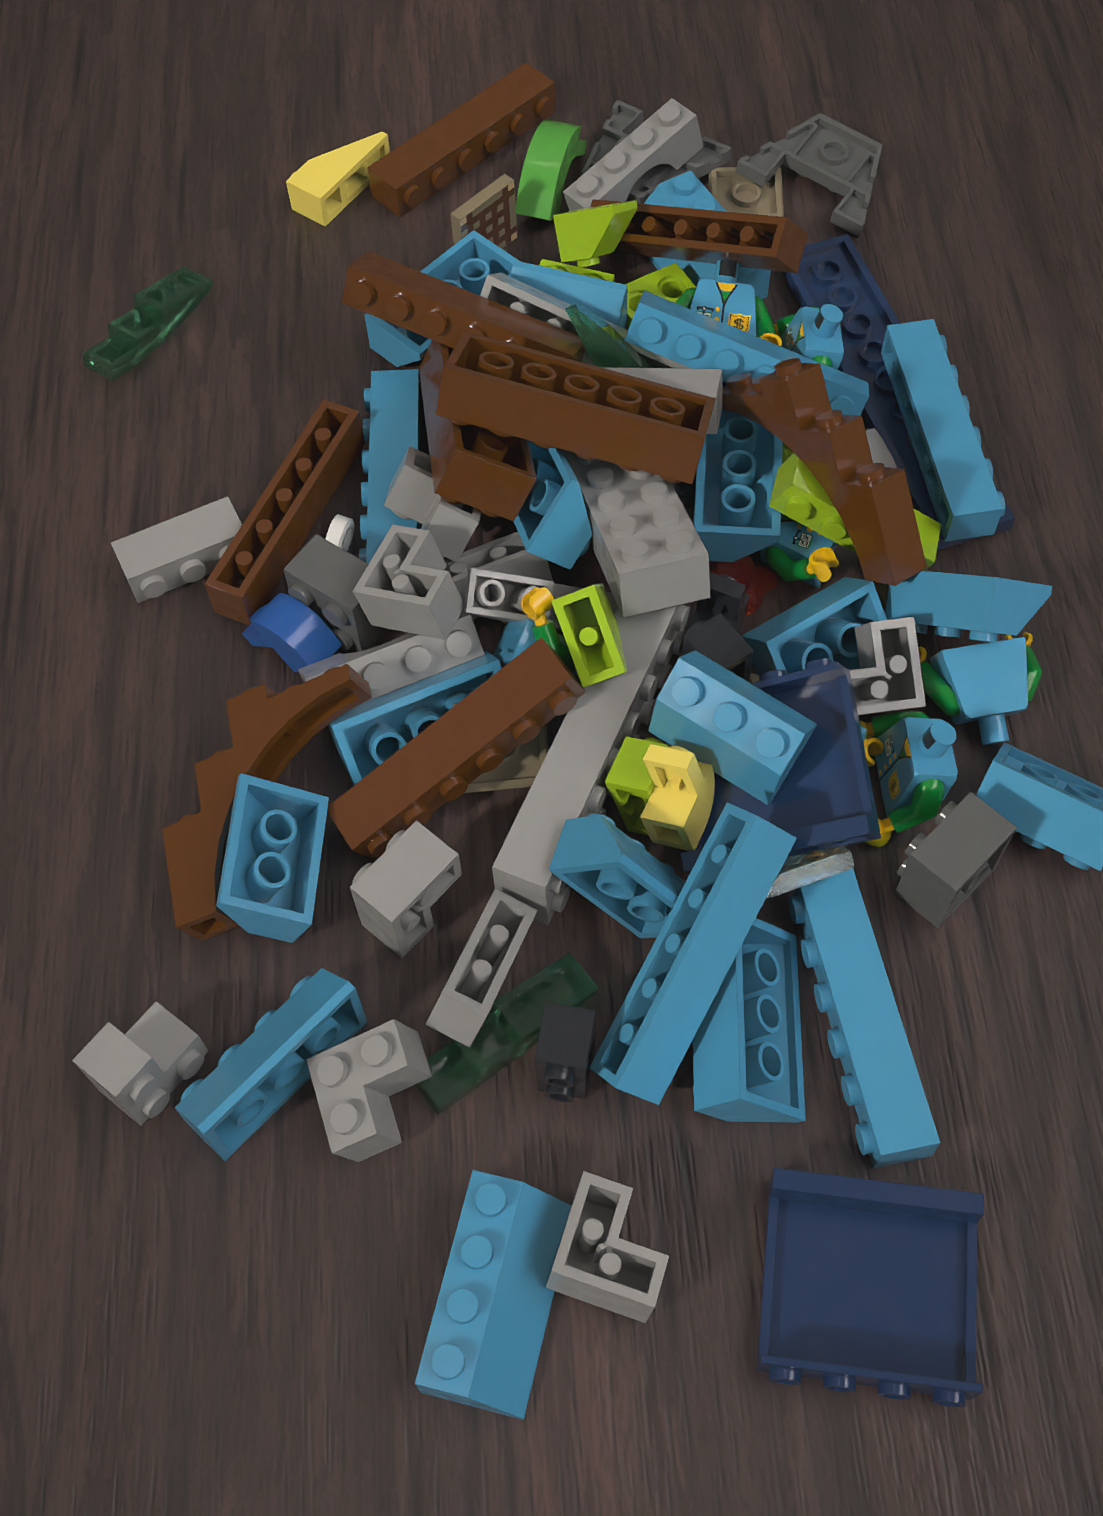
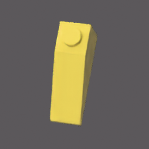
(334, 178)

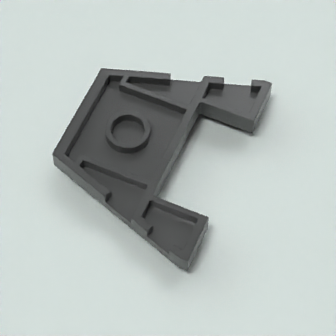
(628, 118)
(828, 155)

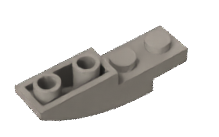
(500, 595)

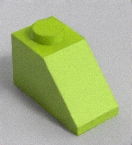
(592, 231)
(591, 634)

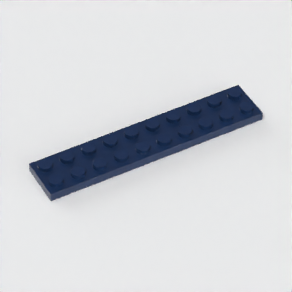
(838, 276)

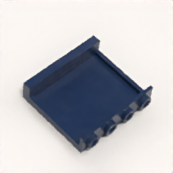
(829, 787)
(870, 1286)

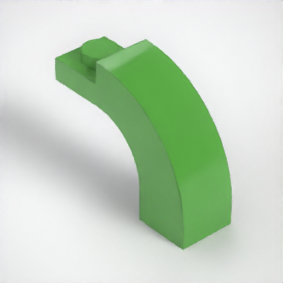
(546, 168)

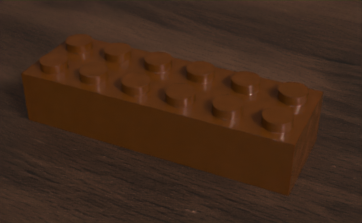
(575, 407)
(469, 460)

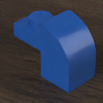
(292, 632)

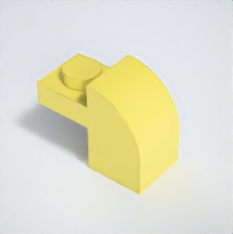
(680, 799)

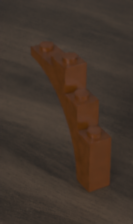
(836, 450)
(265, 737)

